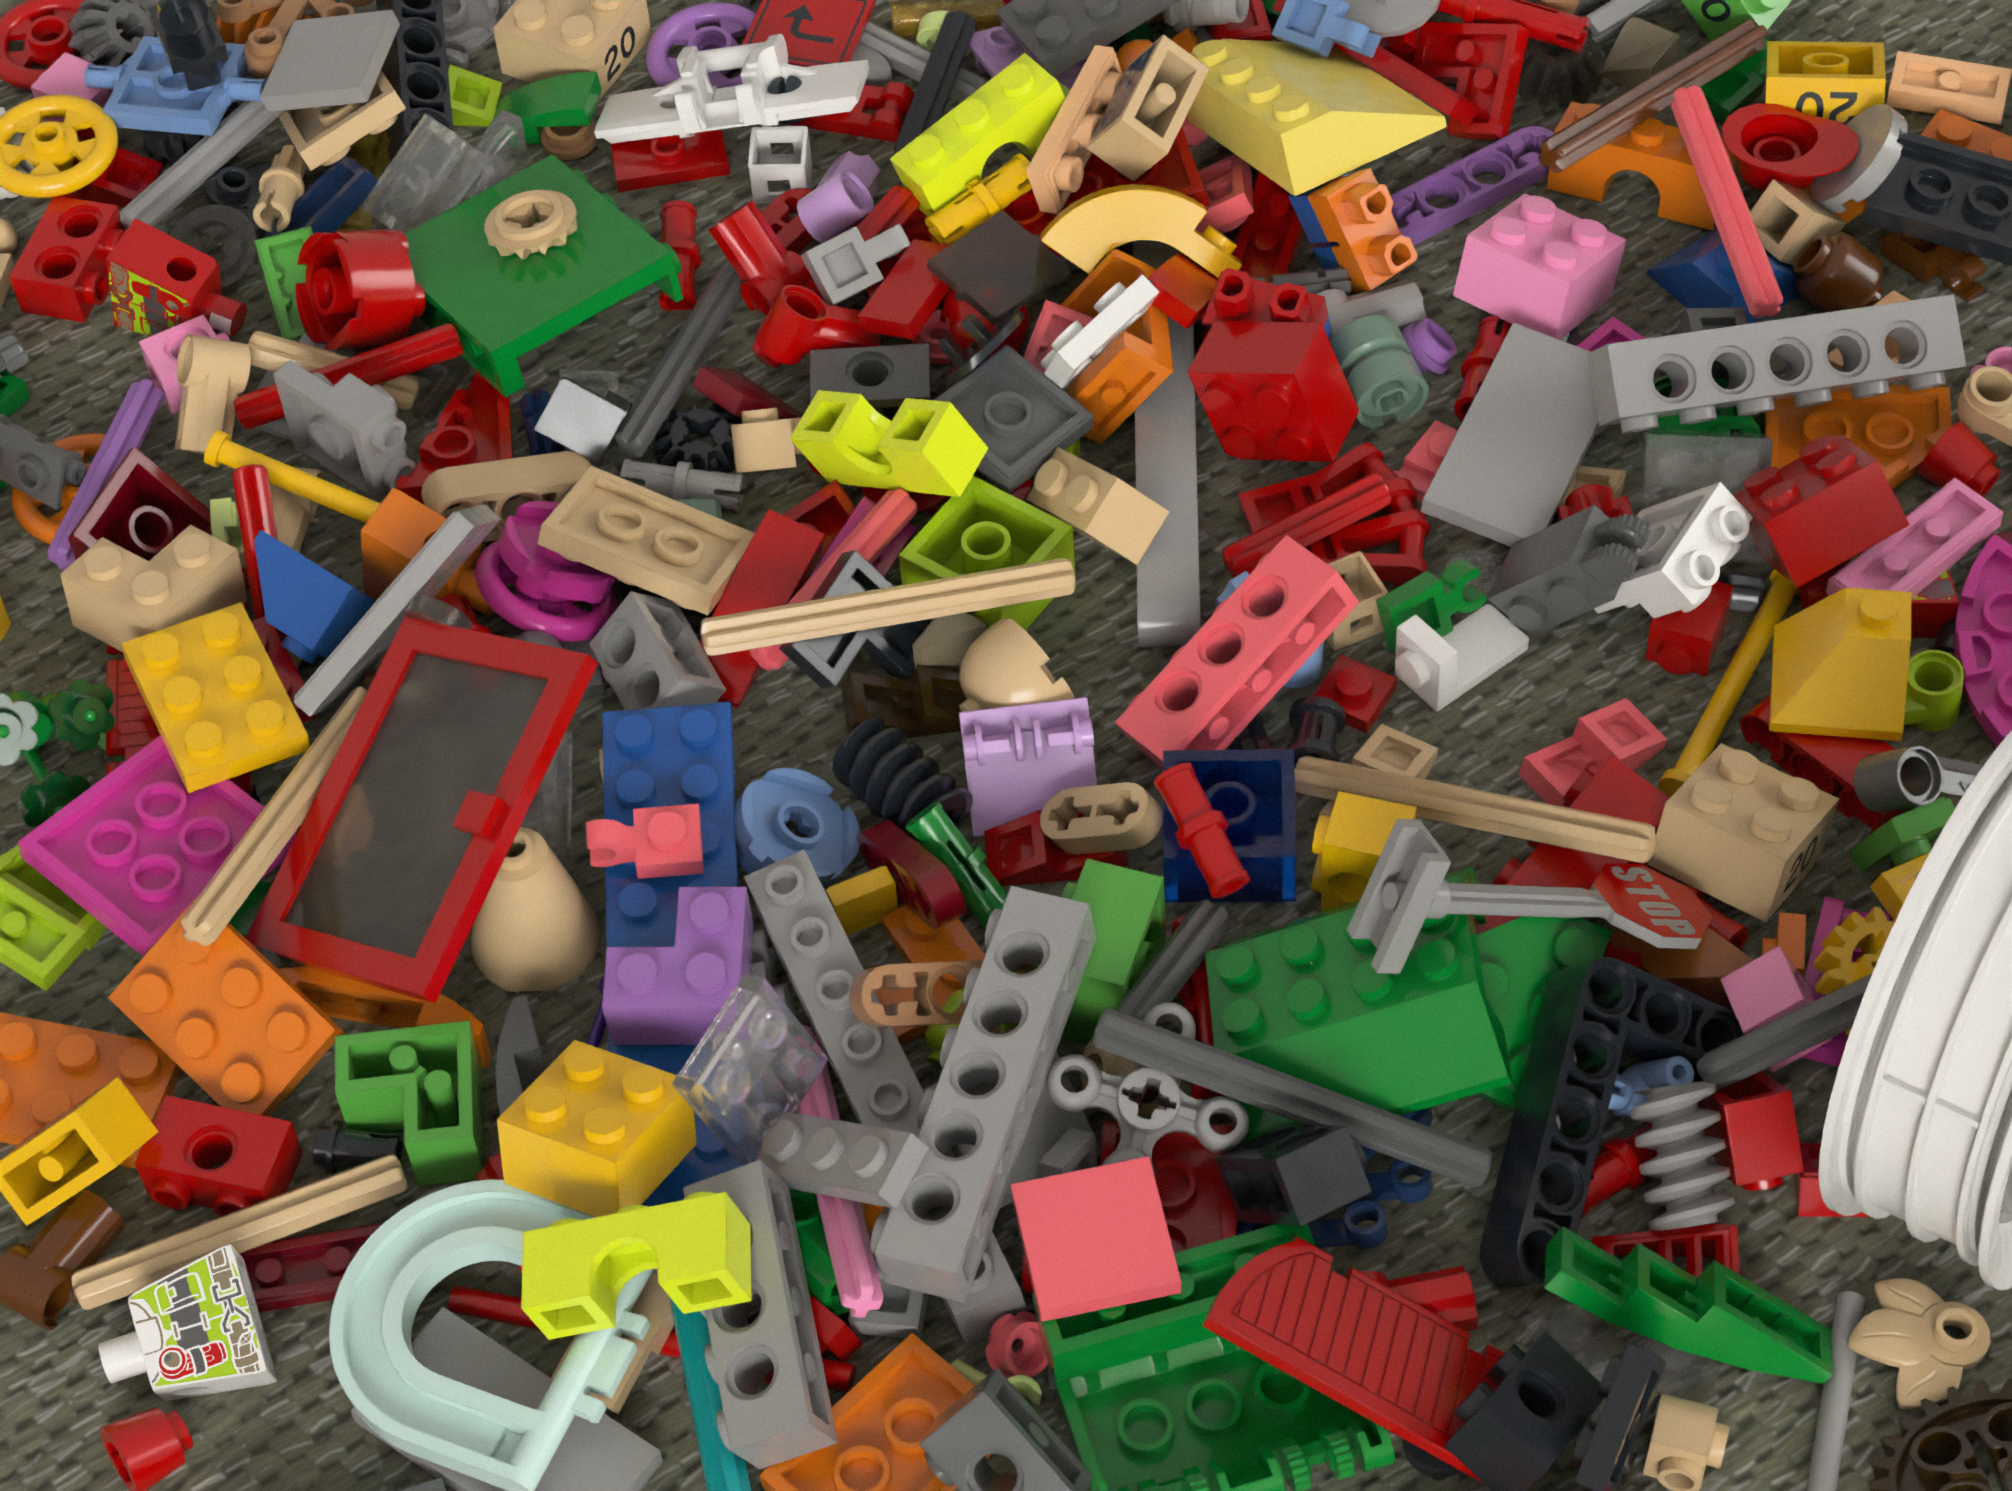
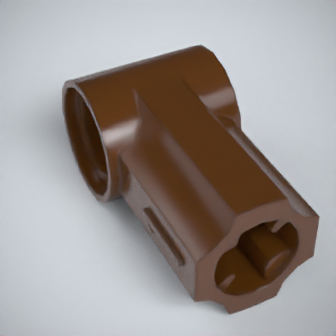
(38, 1276)

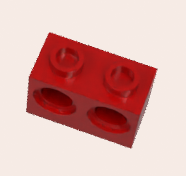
(65, 259)

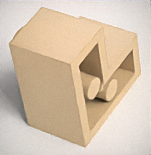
(126, 597)

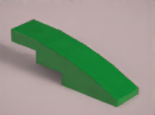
(1705, 1315)

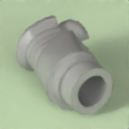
(1205, 12)

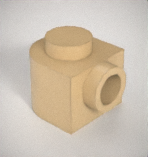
(764, 441)
(1684, 1442)

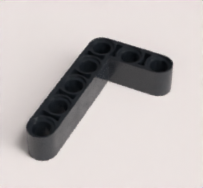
(1581, 1097)

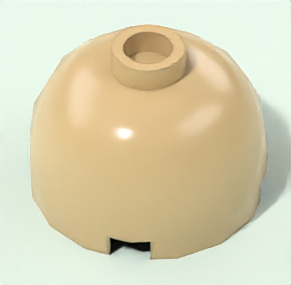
(1007, 670)

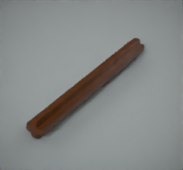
(1651, 96)

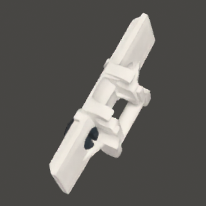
(769, 94)

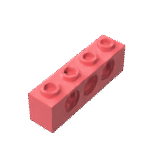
(1240, 655)

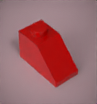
(1757, 1131)

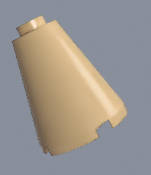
(534, 922)

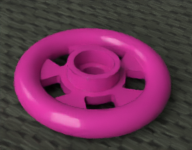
(533, 613)

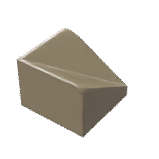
(1640, 52)

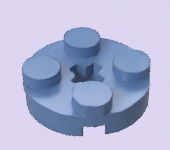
(804, 799)

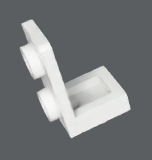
(1451, 665)

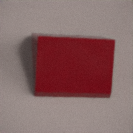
(139, 510)

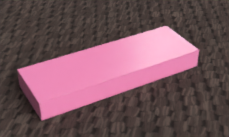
(1937, 537)

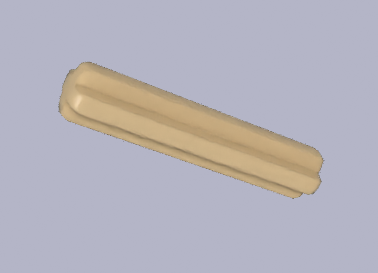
(273, 352)

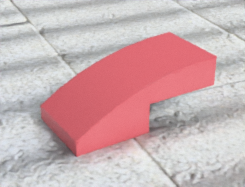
(1609, 731)

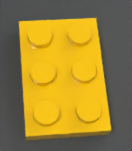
(215, 697)

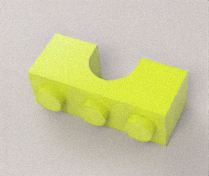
(1008, 108)
(920, 450)
(581, 1265)

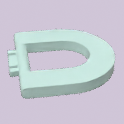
(436, 1414)

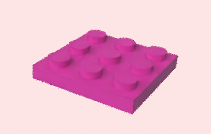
(141, 844)

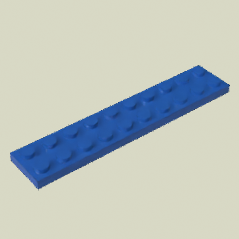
(668, 761)

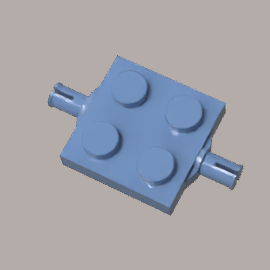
(155, 99)

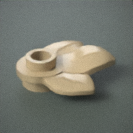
(1912, 1338)

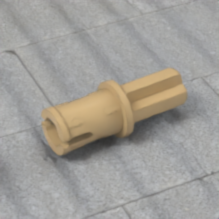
(280, 189)

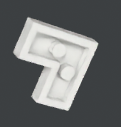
(1082, 345)

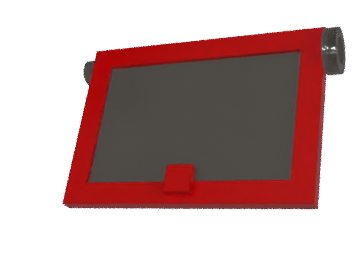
(420, 803)

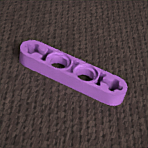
(1459, 184)

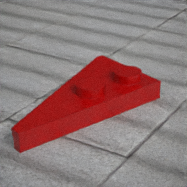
(469, 431)

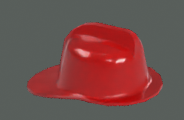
(1786, 145)

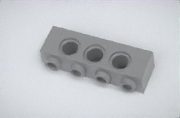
(795, 1408)

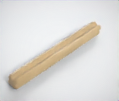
(242, 1229)

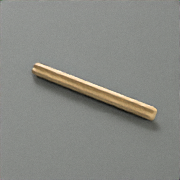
(887, 606)
(1482, 809)
(269, 831)

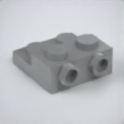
(345, 428)

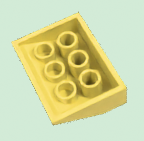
(1301, 112)

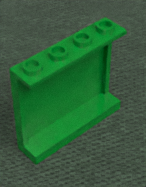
(518, 304)

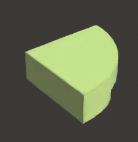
(226, 522)

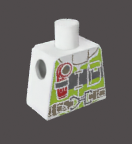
(194, 1332)

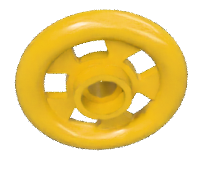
(54, 145)

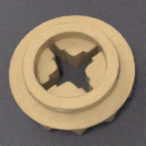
(514, 224)

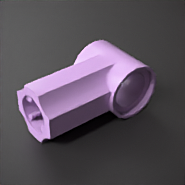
(840, 197)

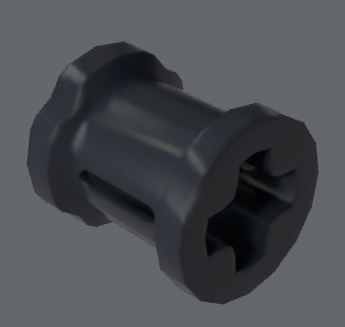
(1314, 738)

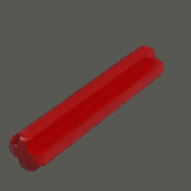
(254, 514)
(1310, 522)

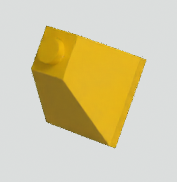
(1843, 666)

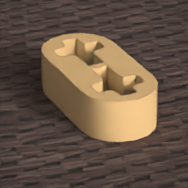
(1102, 809)

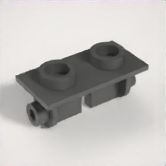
(37, 467)

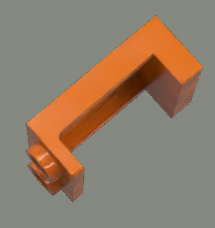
(1132, 362)

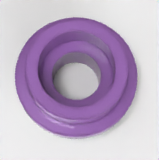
(1430, 346)

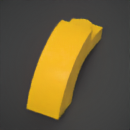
(1133, 213)

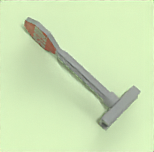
(1412, 887)

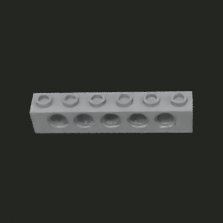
(1922, 328)
(946, 1253)

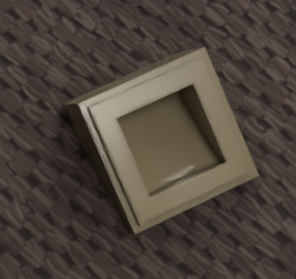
(947, 641)

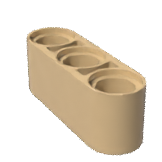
(494, 482)

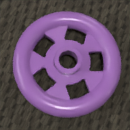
(681, 30)

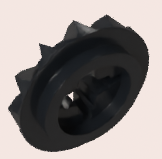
(674, 441)

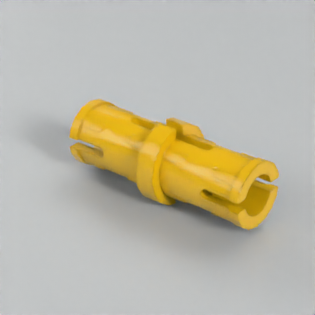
(980, 201)

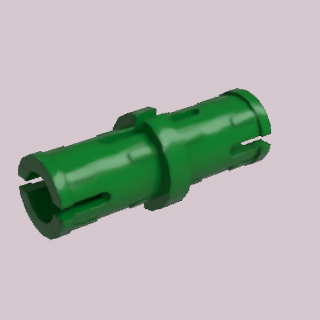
(947, 844)

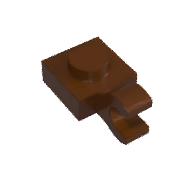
(1929, 259)

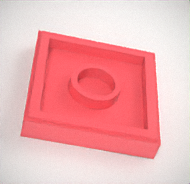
(1095, 1238)

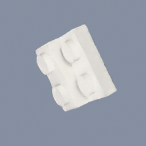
(1683, 551)

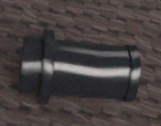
(349, 1148)

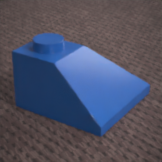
(1705, 278)
(306, 600)

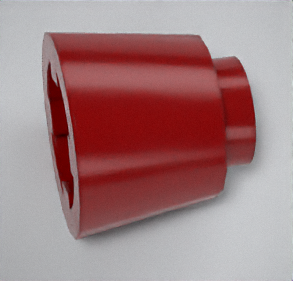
(1961, 456)
(146, 1447)

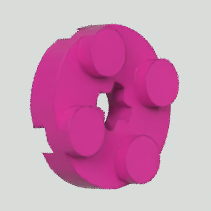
(543, 570)

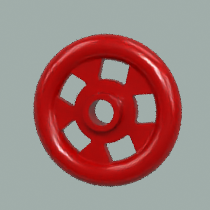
(45, 38)

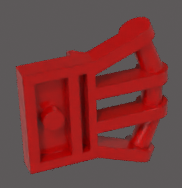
(1404, 525)

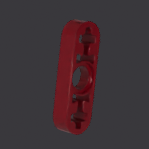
(919, 877)

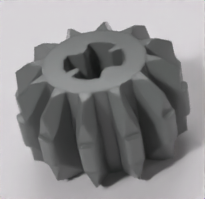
(109, 30)

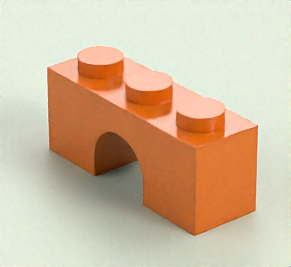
(1648, 149)

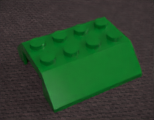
(1324, 1015)
(1185, 1410)

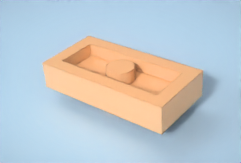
(1954, 85)

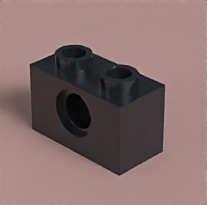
(1526, 1417)

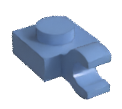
(1320, 24)

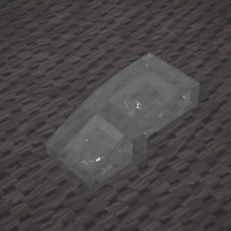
(505, 146)

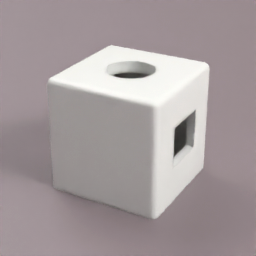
(765, 166)

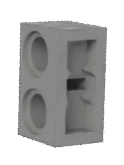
(654, 656)

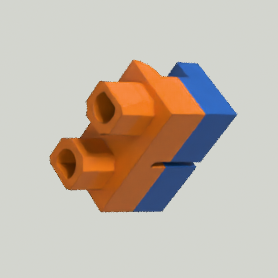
(1354, 229)

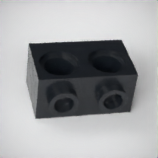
(1294, 1174)

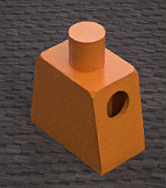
(396, 536)

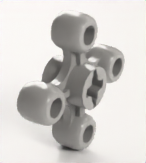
(1113, 1096)

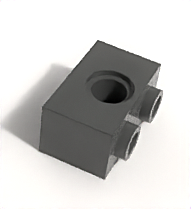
(879, 373)
(999, 1421)

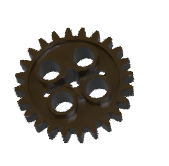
(1937, 1448)

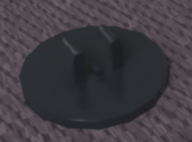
(976, 352)

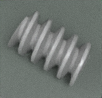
(1682, 1155)

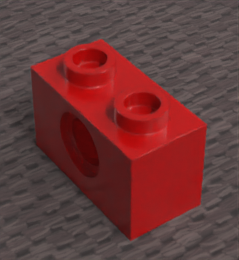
(195, 1136)

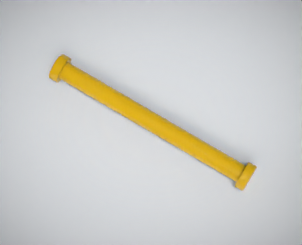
(224, 451)
(1732, 684)

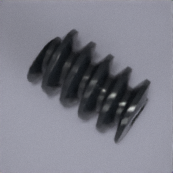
(895, 776)

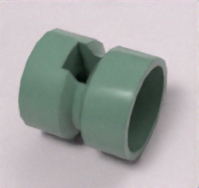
(1379, 369)

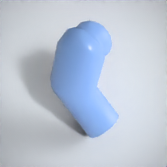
(1646, 1076)

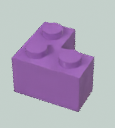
(680, 989)

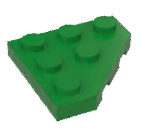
(1516, 969)

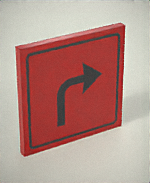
(813, 29)

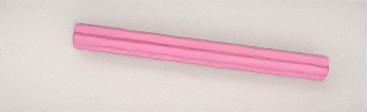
(844, 1219)

